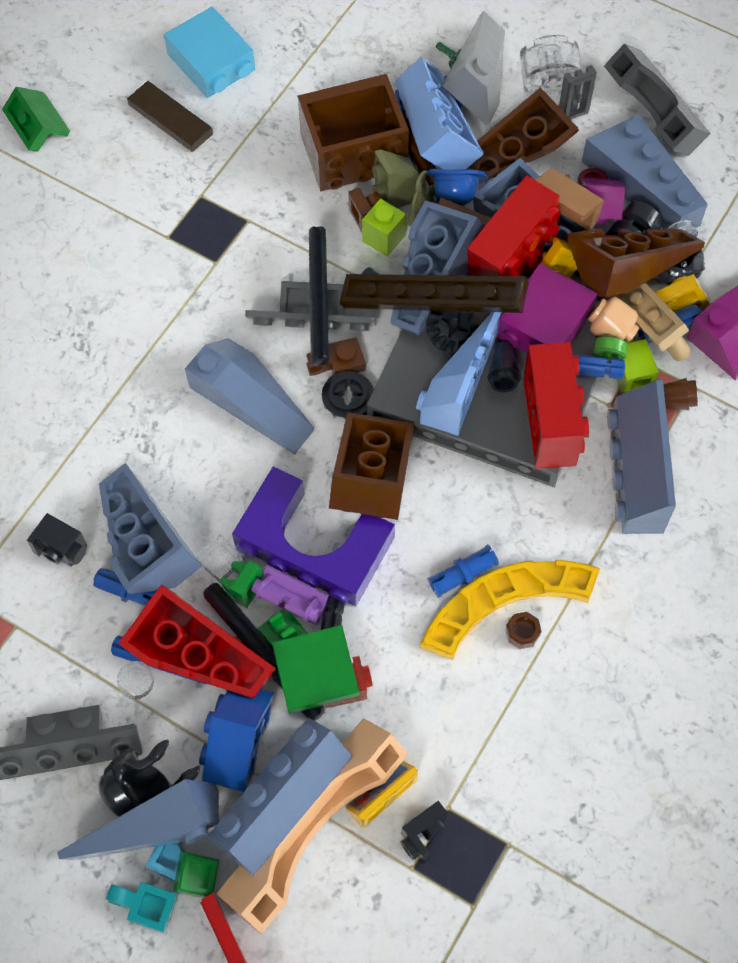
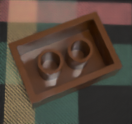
(371, 466)

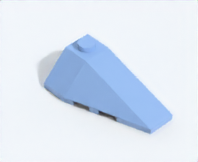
(455, 384)

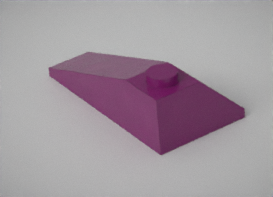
(717, 332)

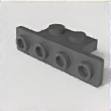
(296, 308)
(65, 742)

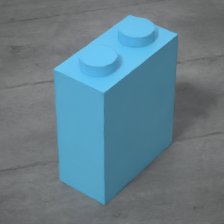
(210, 52)

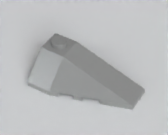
(478, 69)

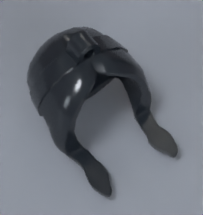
(133, 781)

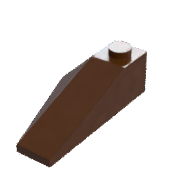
(525, 133)
(627, 260)

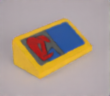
(376, 800)

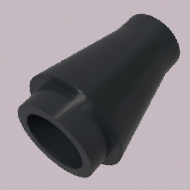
(504, 370)

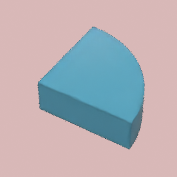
(165, 860)

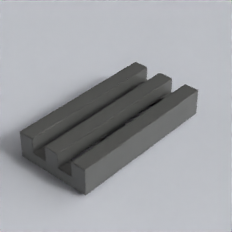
(571, 93)

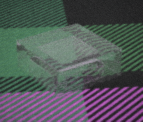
(218, 557)

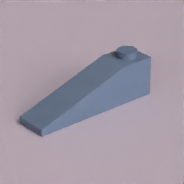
(142, 538)

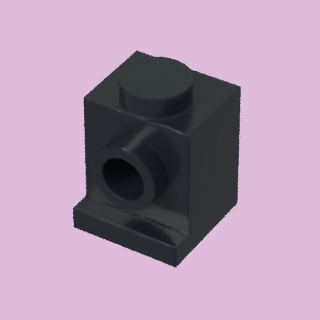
(57, 541)

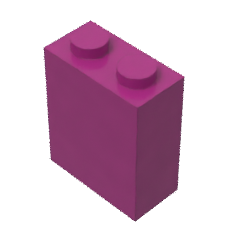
(551, 313)

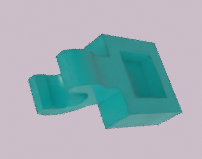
(148, 907)

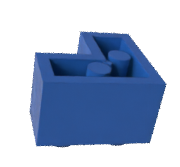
(234, 738)

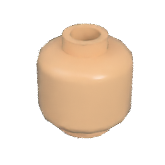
(614, 320)

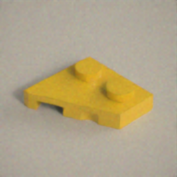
(684, 293)

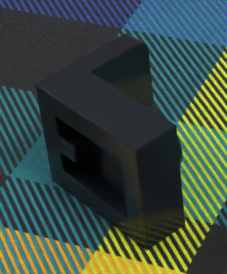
(425, 824)

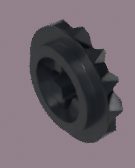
(438, 330)
(337, 385)

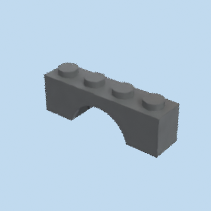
(673, 117)

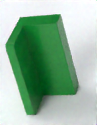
(33, 117)

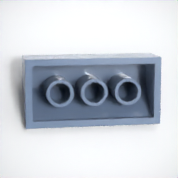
(642, 460)
(280, 796)

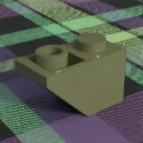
(394, 178)

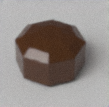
(523, 630)

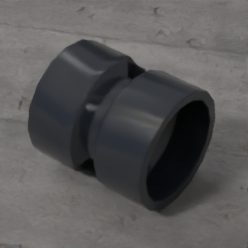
(637, 218)

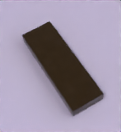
(170, 116)

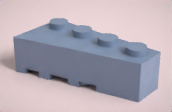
(646, 170)

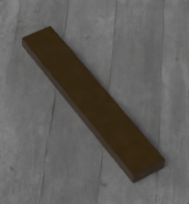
(435, 292)

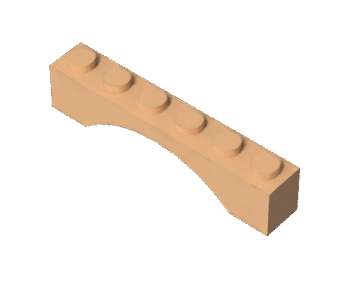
(263, 896)

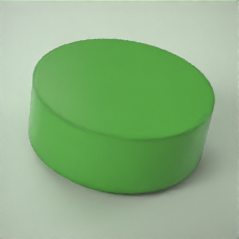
(610, 348)

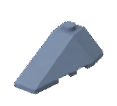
(436, 248)
(247, 390)
(170, 817)

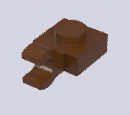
(343, 356)

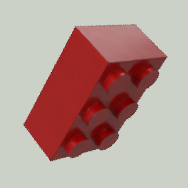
(516, 232)
(554, 405)

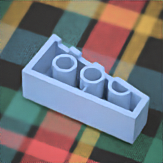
(436, 118)

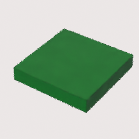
(315, 669)

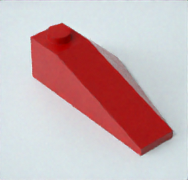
(189, 644)

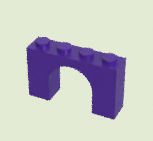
(340, 573)

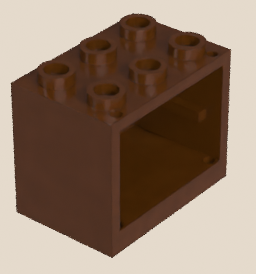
(347, 126)

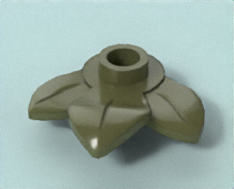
(420, 195)

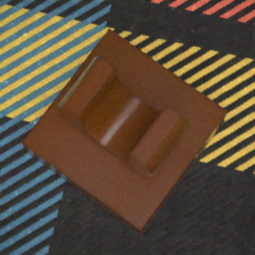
(361, 205)

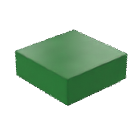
(195, 875)

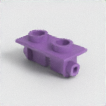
(290, 594)

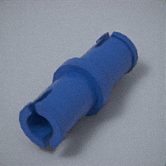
(463, 571)

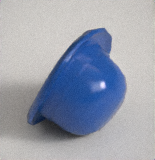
(456, 185)

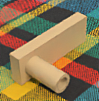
(658, 321)

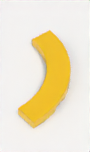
(502, 588)

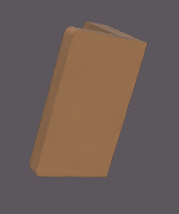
(574, 200)

